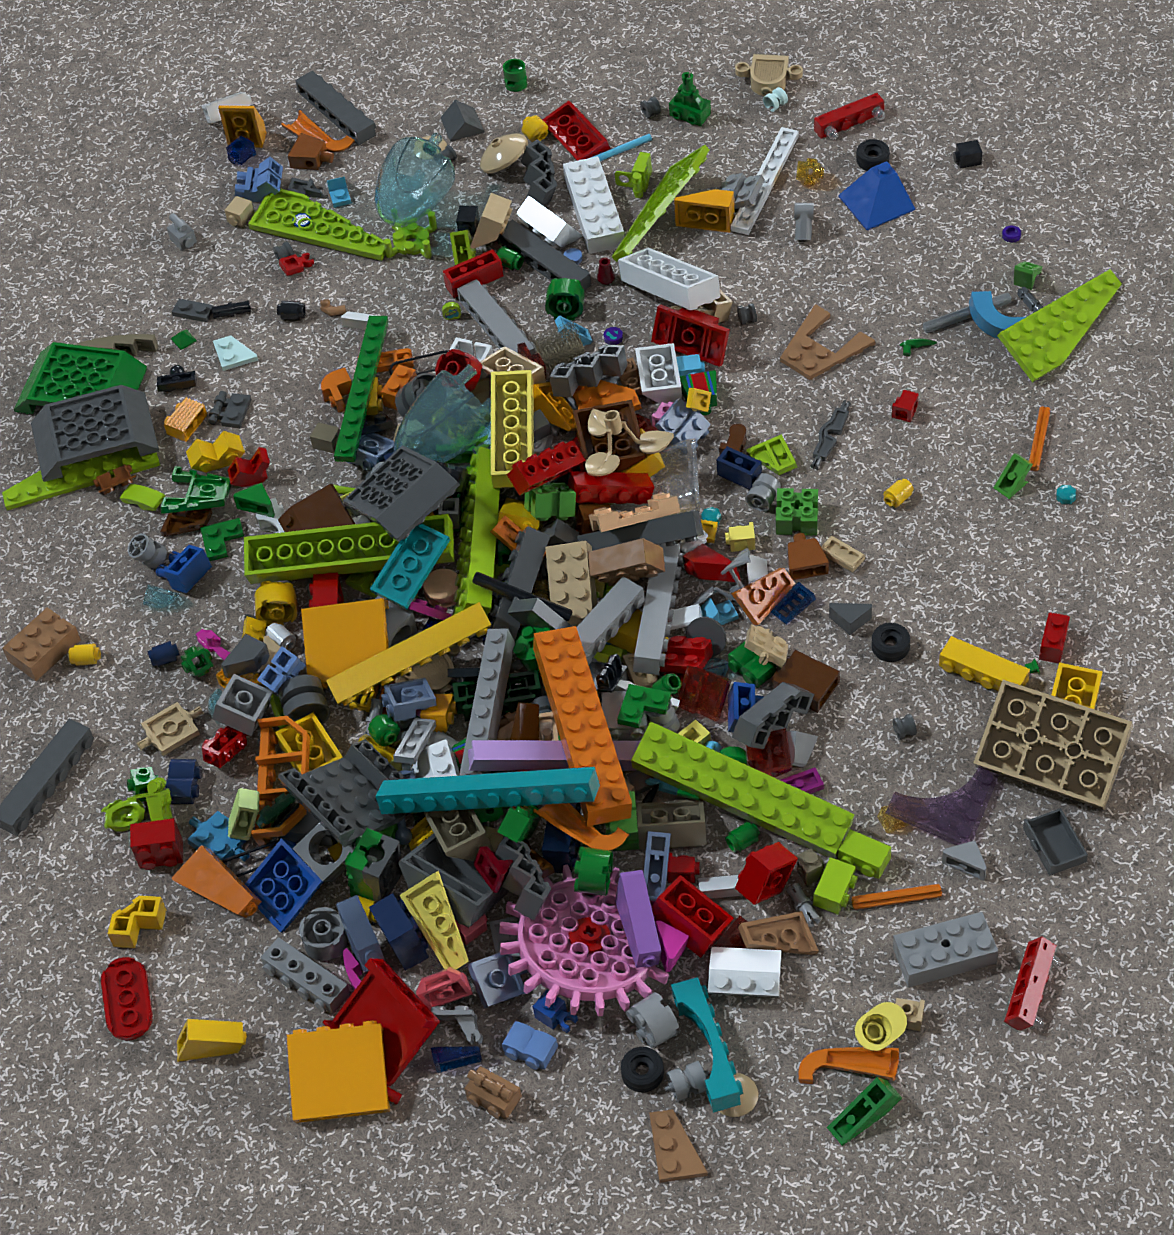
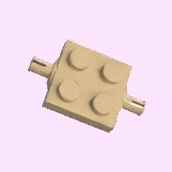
(766, 646)
(170, 728)

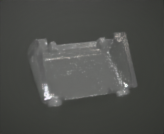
(679, 475)

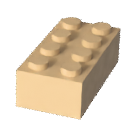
(570, 579)

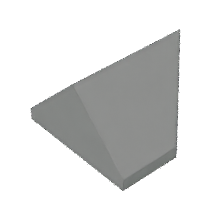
(800, 747)

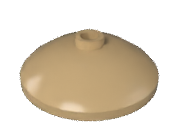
(503, 152)

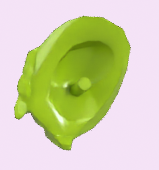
(122, 814)

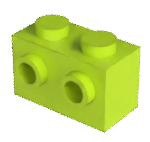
(865, 853)
(834, 886)

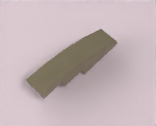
(129, 343)

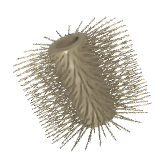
(563, 351)

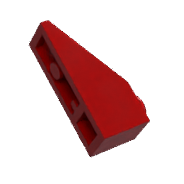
(708, 564)

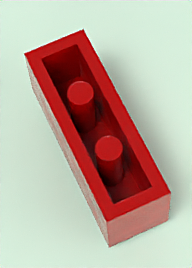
(483, 267)

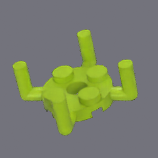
(413, 230)

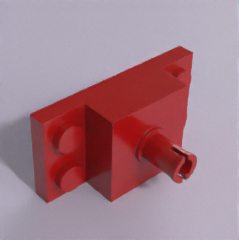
(691, 333)

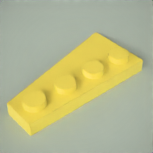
(435, 918)

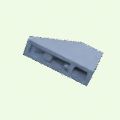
(656, 863)
(359, 931)

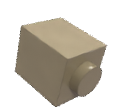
(325, 437)

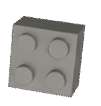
(242, 705)

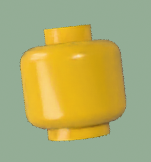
(534, 128)

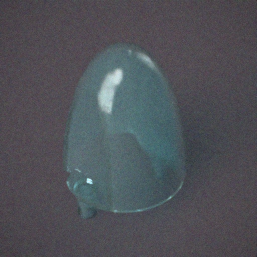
(412, 180)
(445, 418)

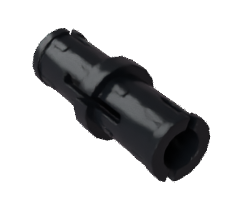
(231, 309)

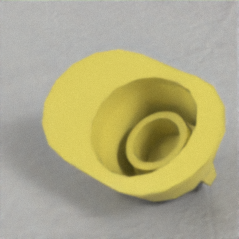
(881, 1026)

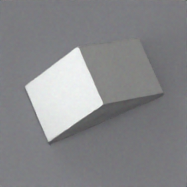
(966, 859)

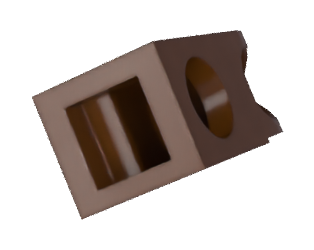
(736, 440)

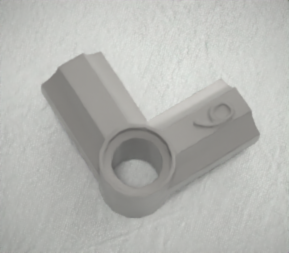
(803, 215)

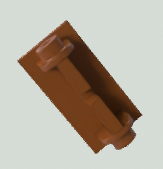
(122, 477)

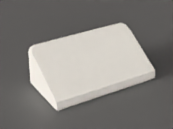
(355, 320)
(756, 568)
(684, 616)
(719, 886)

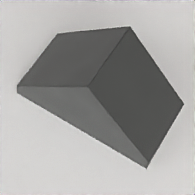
(560, 533)
(850, 615)

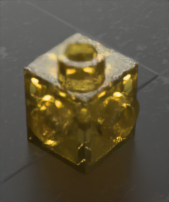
(803, 171)

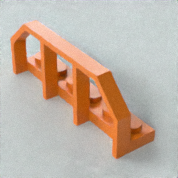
(267, 775)

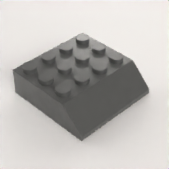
(464, 886)

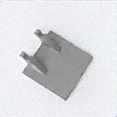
(466, 1018)

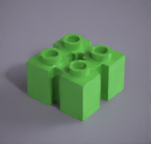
(551, 500)
(796, 511)
(629, 825)

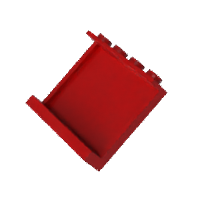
(389, 1001)

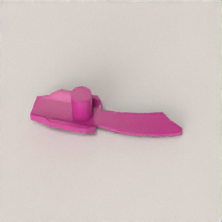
(212, 642)

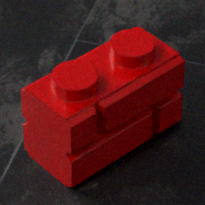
(1054, 637)

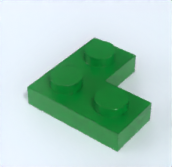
(216, 535)
(639, 700)

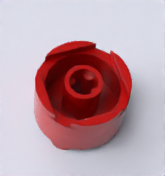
(455, 362)

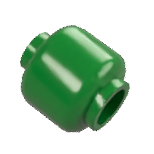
(383, 730)

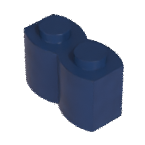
(183, 780)

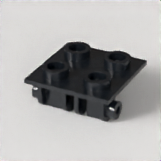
(608, 674)

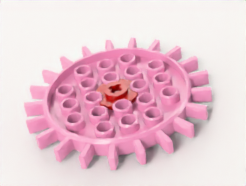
(585, 937)

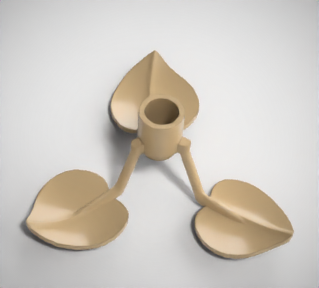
(611, 424)

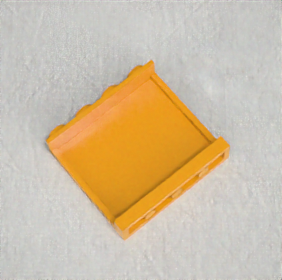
(343, 636)
(337, 1072)

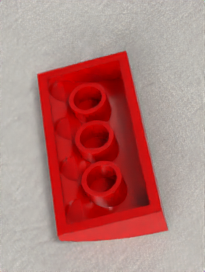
(575, 132)

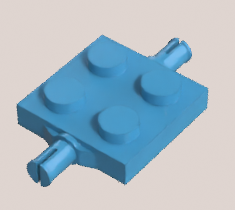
(215, 836)

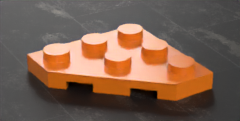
(604, 394)

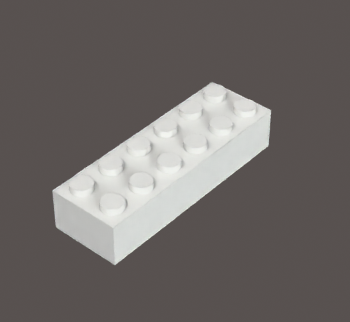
(593, 204)
(669, 278)

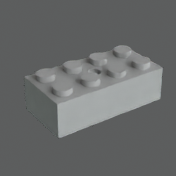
(945, 949)

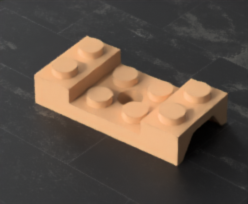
(660, 506)

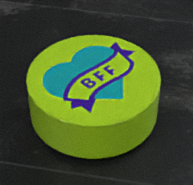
(451, 311)

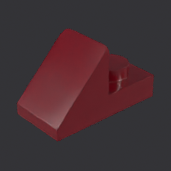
(492, 869)

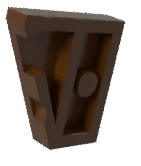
(185, 521)

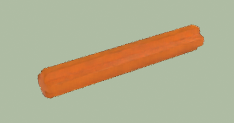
(1039, 437)
(896, 896)

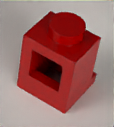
(905, 406)
(684, 866)

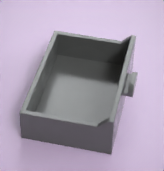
(536, 614)
(1055, 841)

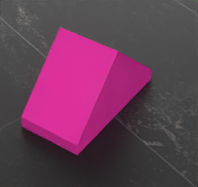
(672, 944)

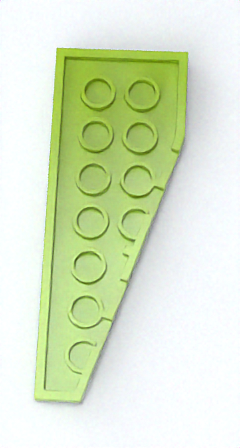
(663, 195)
(325, 226)
(1050, 334)
(76, 477)

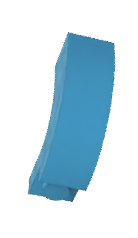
(987, 316)

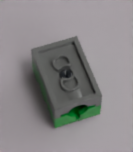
(373, 866)

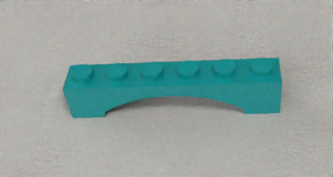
(721, 1086)

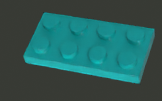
(410, 565)

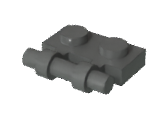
(235, 411)

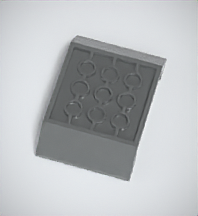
(92, 428)
(401, 492)
(345, 792)

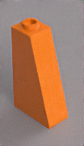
(215, 881)

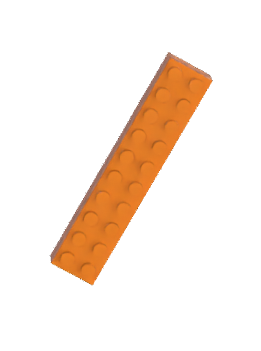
(581, 721)

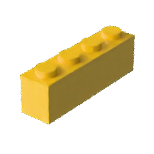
(980, 665)

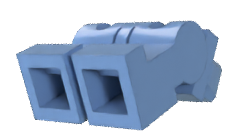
(259, 181)
(286, 667)

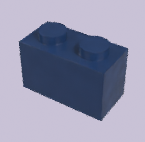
(738, 467)

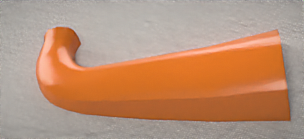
(306, 126)
(573, 823)
(851, 1059)

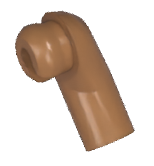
(332, 310)

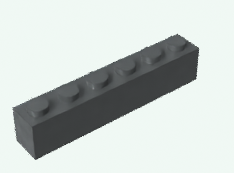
(336, 107)
(541, 255)
(658, 531)
(520, 574)
(44, 776)

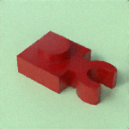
(294, 264)

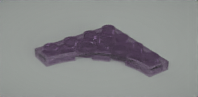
(948, 816)

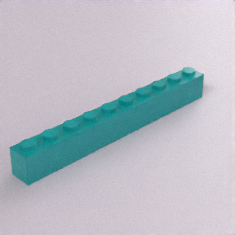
(488, 790)

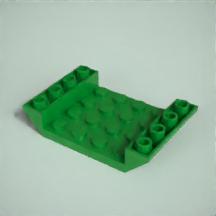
(76, 370)

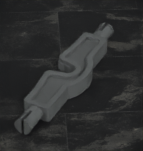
(827, 442)

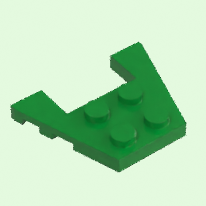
(202, 491)

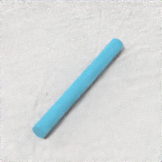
(624, 147)

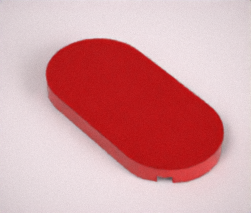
(126, 999)

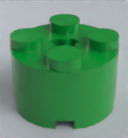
(564, 298)
(524, 648)
(593, 871)

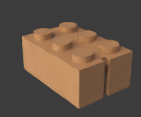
(626, 560)
(41, 644)

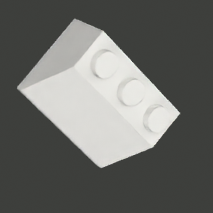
(546, 223)
(659, 373)
(436, 761)
(744, 972)

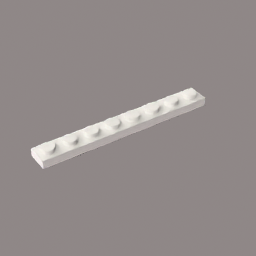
(770, 171)

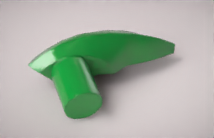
(915, 343)

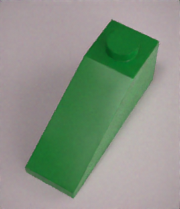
(864, 1110)

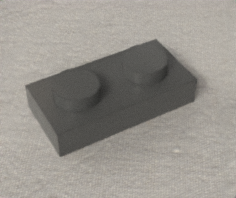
(192, 310)

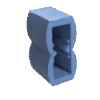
(529, 1045)

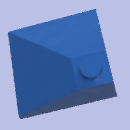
(877, 197)
(283, 884)

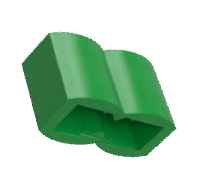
(748, 665)

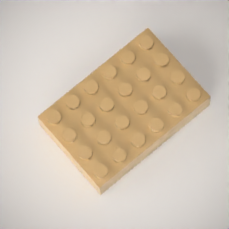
(1053, 744)

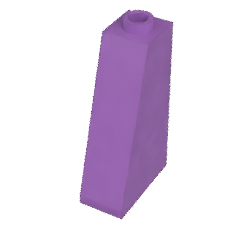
(638, 919)

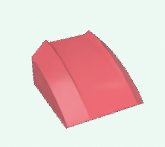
(443, 987)

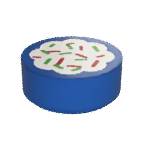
(304, 223)

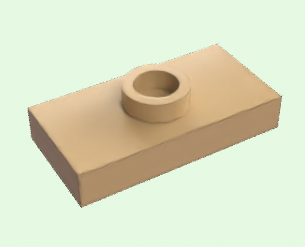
(842, 554)

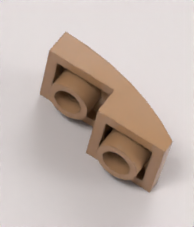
(630, 377)

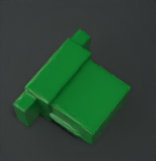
(1033, 666)

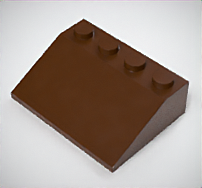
(622, 443)
(317, 511)

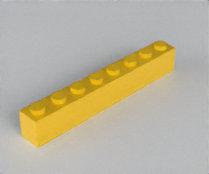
(409, 653)

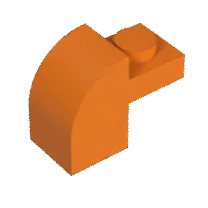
(335, 386)

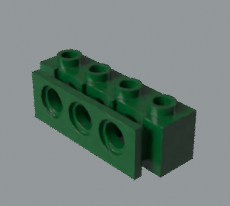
(525, 692)

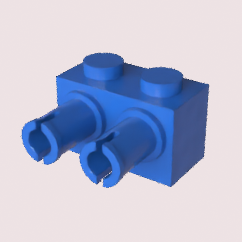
(185, 568)
(740, 699)

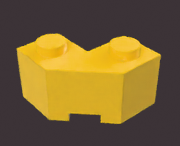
(213, 456)
(143, 913)

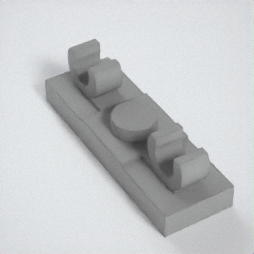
(414, 742)

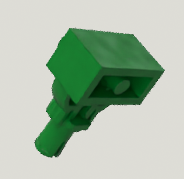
(688, 104)

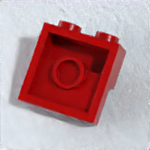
(686, 652)

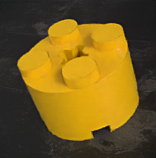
(275, 602)

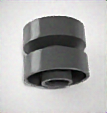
(410, 391)
(303, 696)

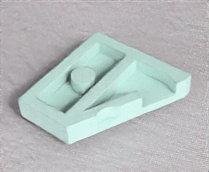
(233, 353)

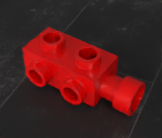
(223, 746)

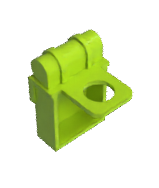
(640, 175)
(157, 799)

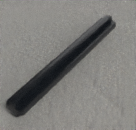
(511, 592)

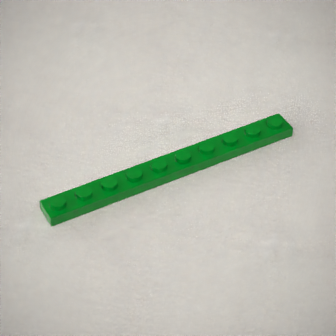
(361, 389)

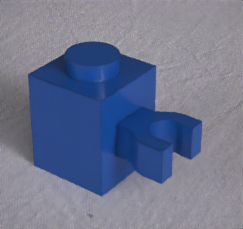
(554, 1014)

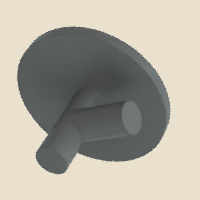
(710, 629)

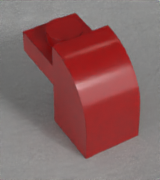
(249, 472)

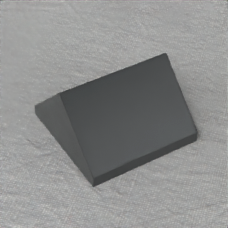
(461, 121)

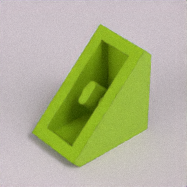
(461, 245)

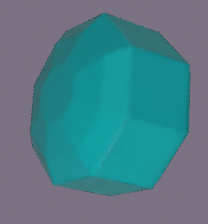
(1066, 494)
(711, 514)

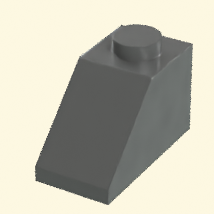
(246, 657)

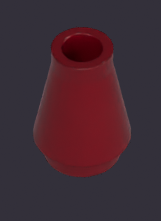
(605, 272)

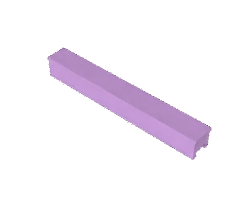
(533, 755)

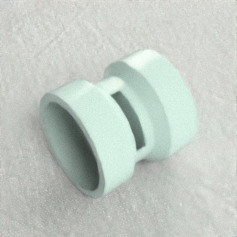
(776, 98)

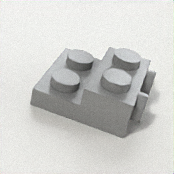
(744, 188)

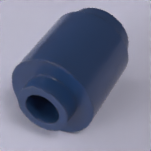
(163, 654)

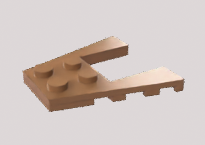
(812, 358)

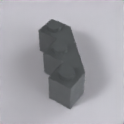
(539, 172)
(588, 370)
(771, 713)
(523, 877)

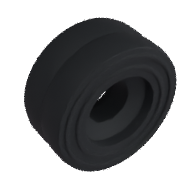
(869, 147)
(890, 631)
(635, 1058)

